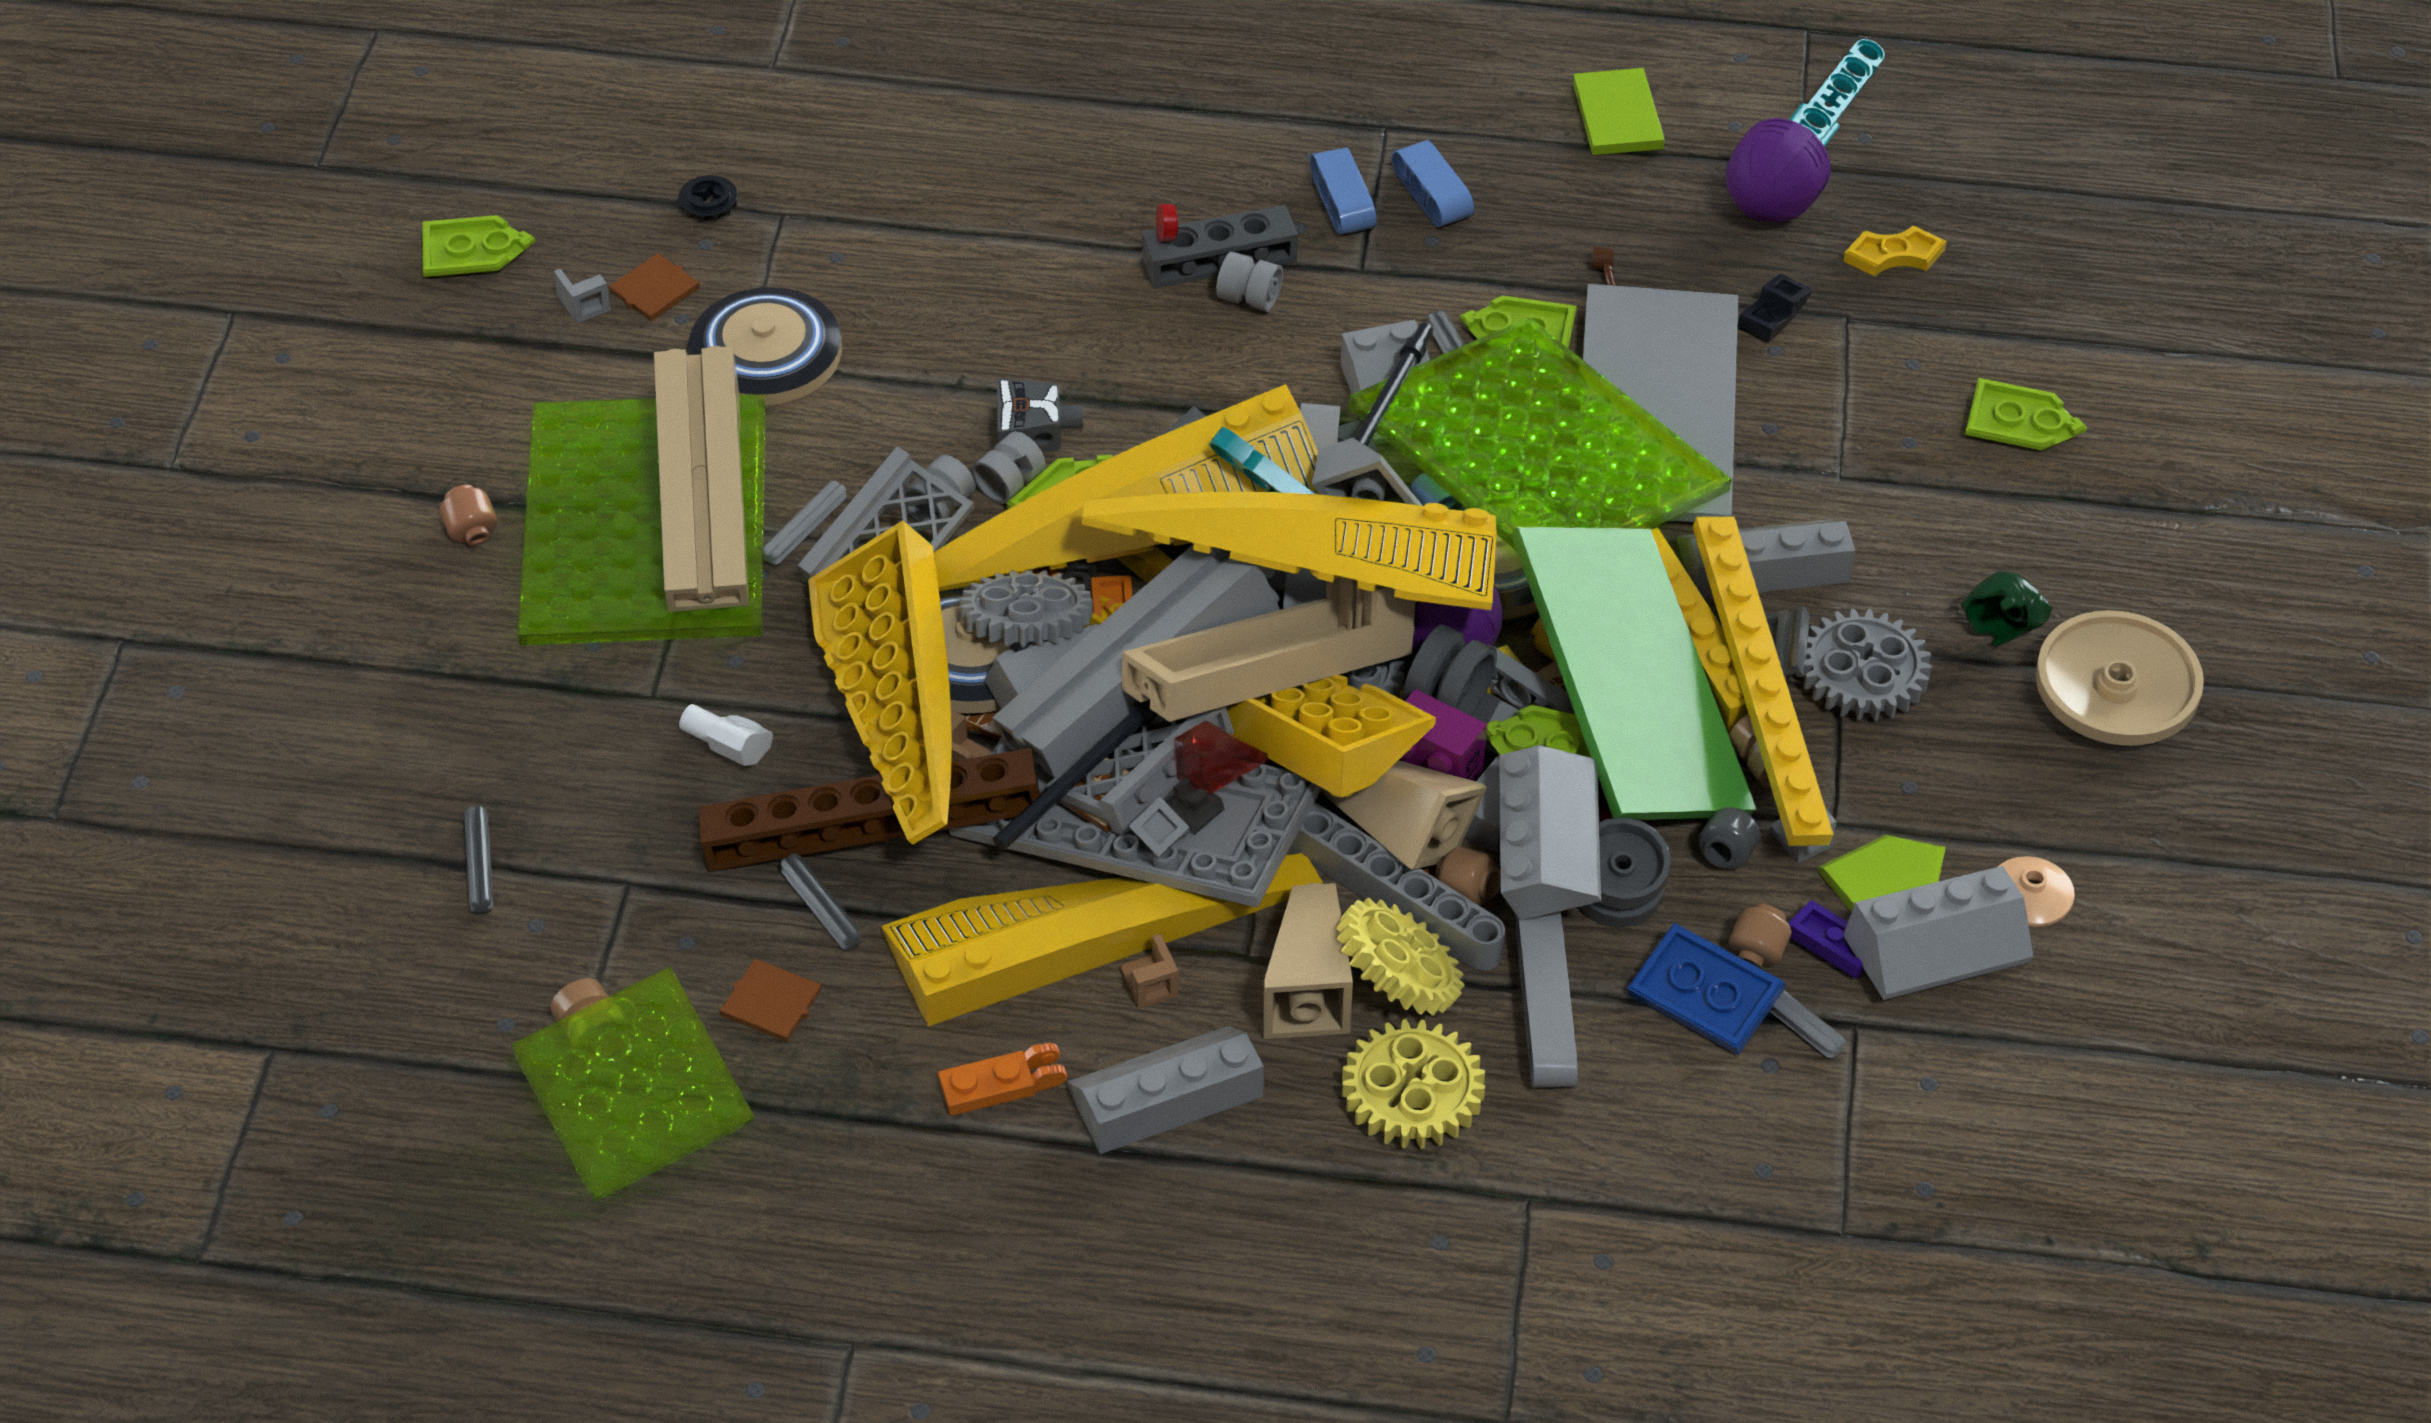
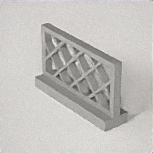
(873, 500)
(1151, 778)

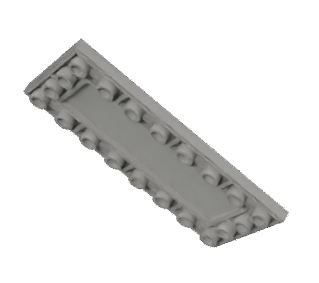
(1674, 360)
(1225, 860)

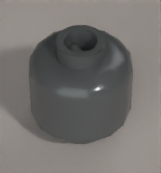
(1729, 838)

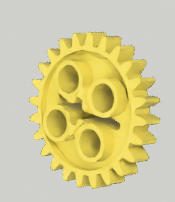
(1400, 956)
(1384, 1063)

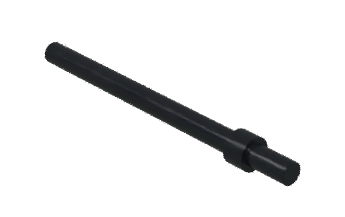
(1411, 355)
(1139, 715)

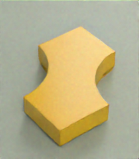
(1880, 252)

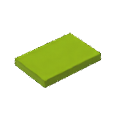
(1618, 111)

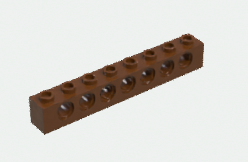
(857, 812)

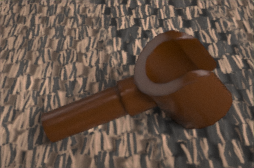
(1603, 260)

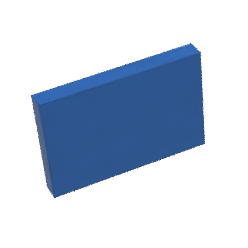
(1706, 988)

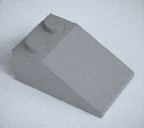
(1372, 355)

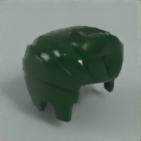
(2005, 607)

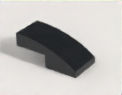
(1776, 307)

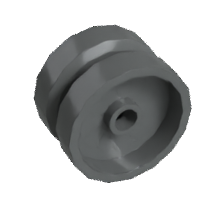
(1451, 669)
(1632, 873)

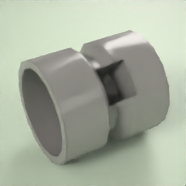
(1249, 281)
(1008, 467)
(950, 472)

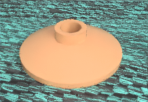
(2049, 896)

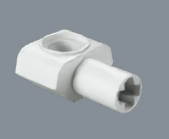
(728, 736)

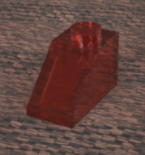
(1214, 756)

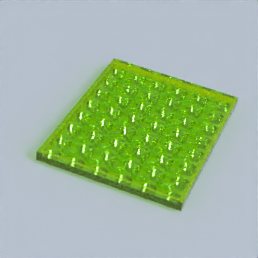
(1540, 438)
(598, 528)

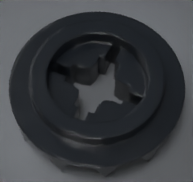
(699, 189)

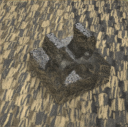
(1081, 570)
(1194, 806)

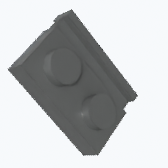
(1790, 638)

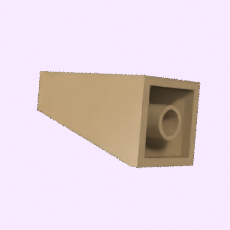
(1415, 812)
(1308, 974)

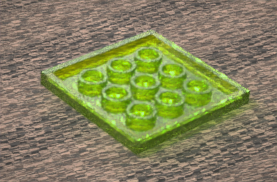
(632, 1083)

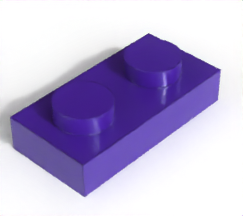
(1823, 934)

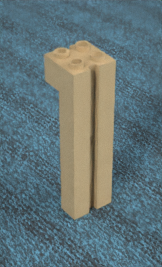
(701, 479)
(1271, 651)

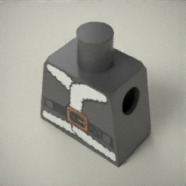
(1035, 411)

